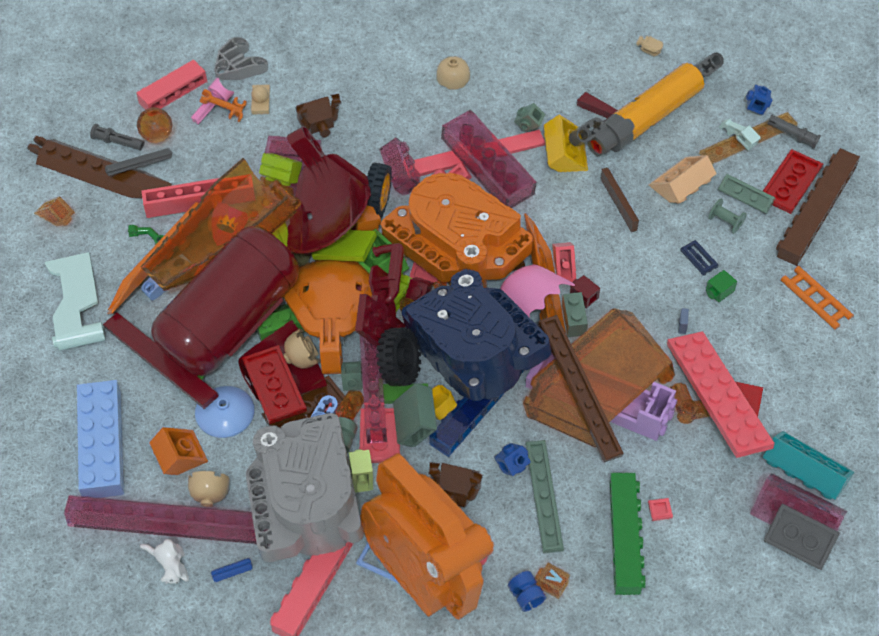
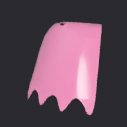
(531, 285)

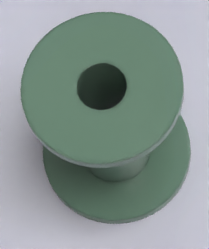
(726, 215)

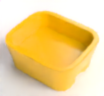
(443, 401)

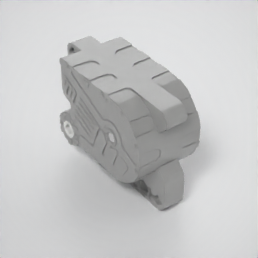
(303, 489)

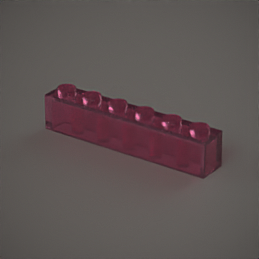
(373, 394)

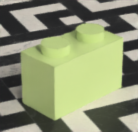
(361, 470)

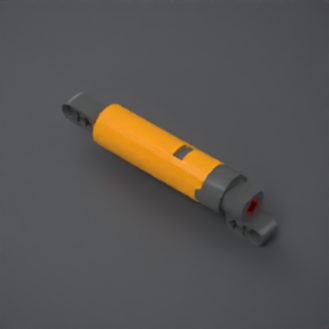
(646, 108)

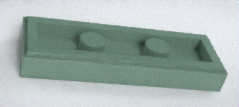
(746, 193)

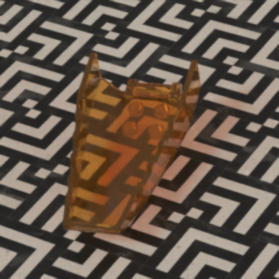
(226, 208)

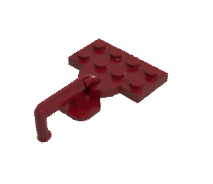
(379, 311)

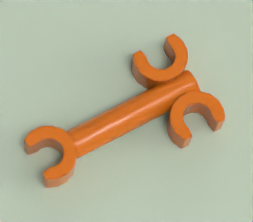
(235, 107)

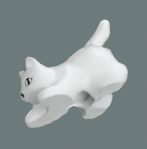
(169, 556)

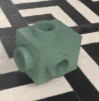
(529, 117)

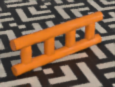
(816, 287)

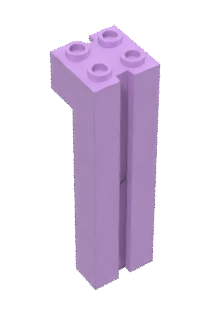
(644, 415)

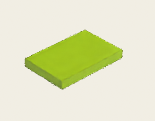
(350, 247)

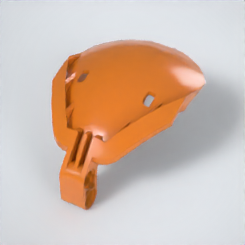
(328, 305)

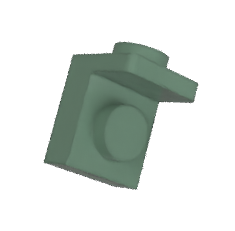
(351, 376)

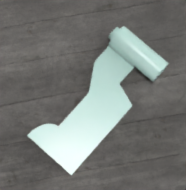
(78, 295)

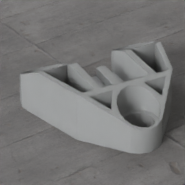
(232, 61)

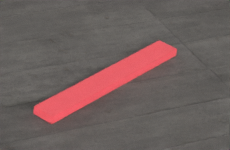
(449, 160)

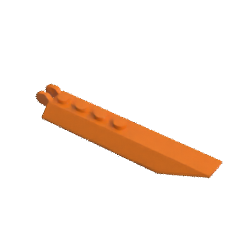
(542, 257)
(137, 275)

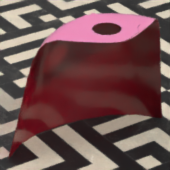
(303, 377)

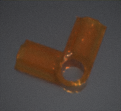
(685, 403)

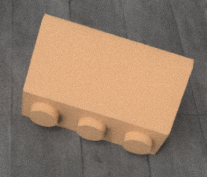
(684, 178)

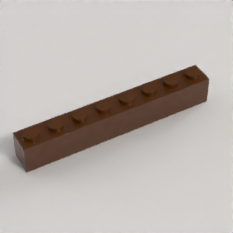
(817, 207)

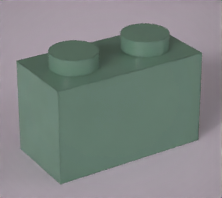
(574, 314)

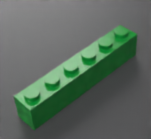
(625, 534)

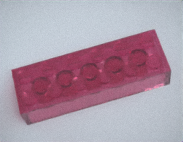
(488, 159)

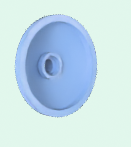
(227, 419)

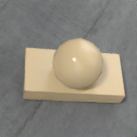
(260, 99)

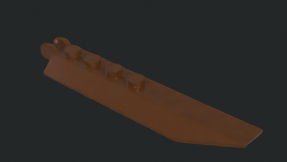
(91, 168)

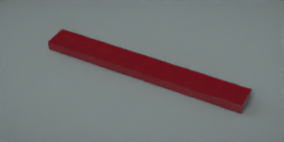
(155, 357)

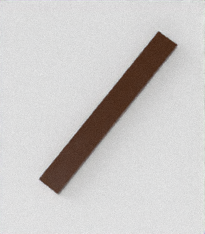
(581, 389)

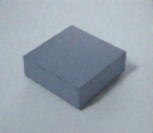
(683, 321)

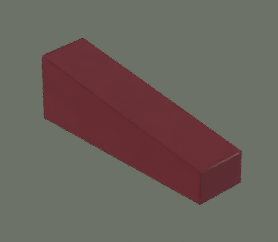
(595, 105)

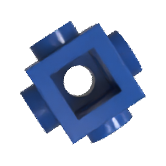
(759, 99)
(512, 459)

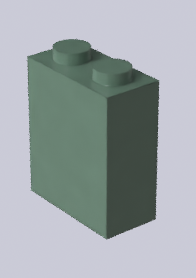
(414, 415)

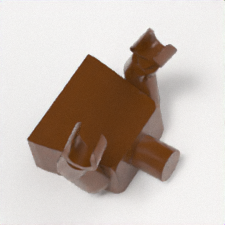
(319, 114)
(458, 482)

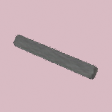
(139, 161)

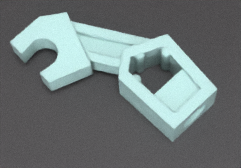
(744, 135)

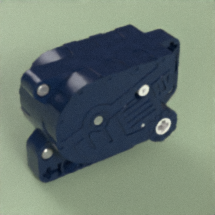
(475, 336)

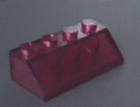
(779, 491)

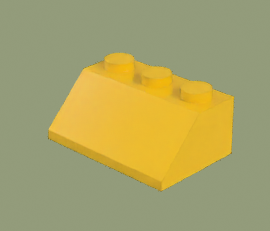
(560, 152)

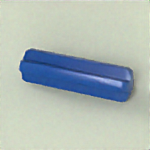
(231, 570)

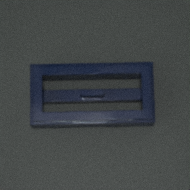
(692, 259)

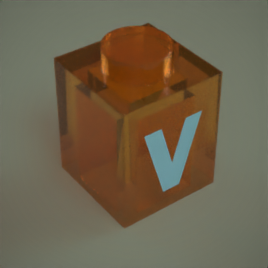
(552, 580)

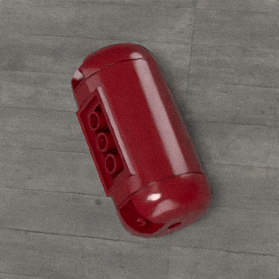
(226, 301)

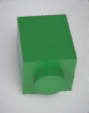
(721, 286)

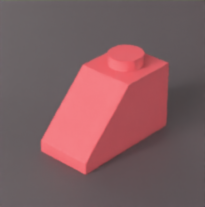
(564, 260)

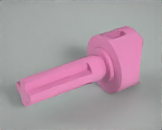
(217, 91)

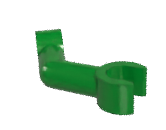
(135, 231)

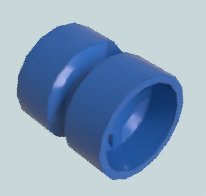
(525, 589)

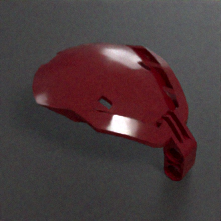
(328, 190)

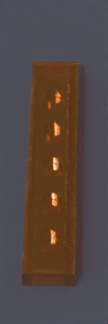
(732, 146)

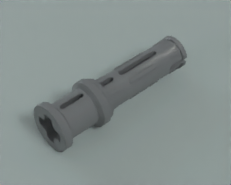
(109, 135)
(802, 135)

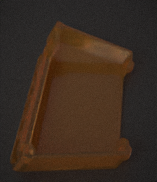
(619, 364)

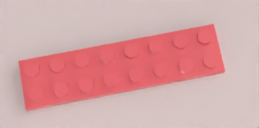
(720, 395)

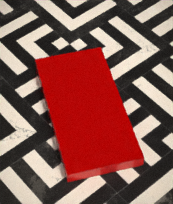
(792, 180)
(274, 384)

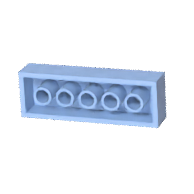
(100, 439)

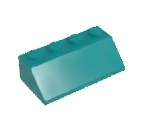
(808, 465)

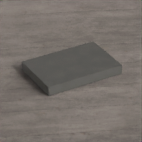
(801, 536)

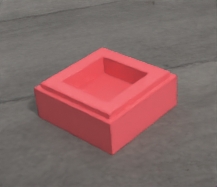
(660, 509)

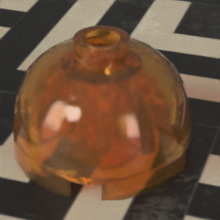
(157, 116)

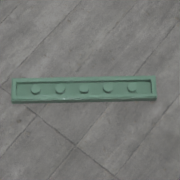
(544, 497)

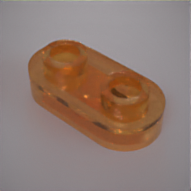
(350, 404)

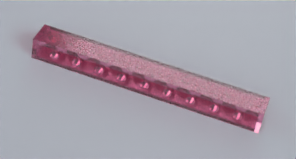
(160, 519)

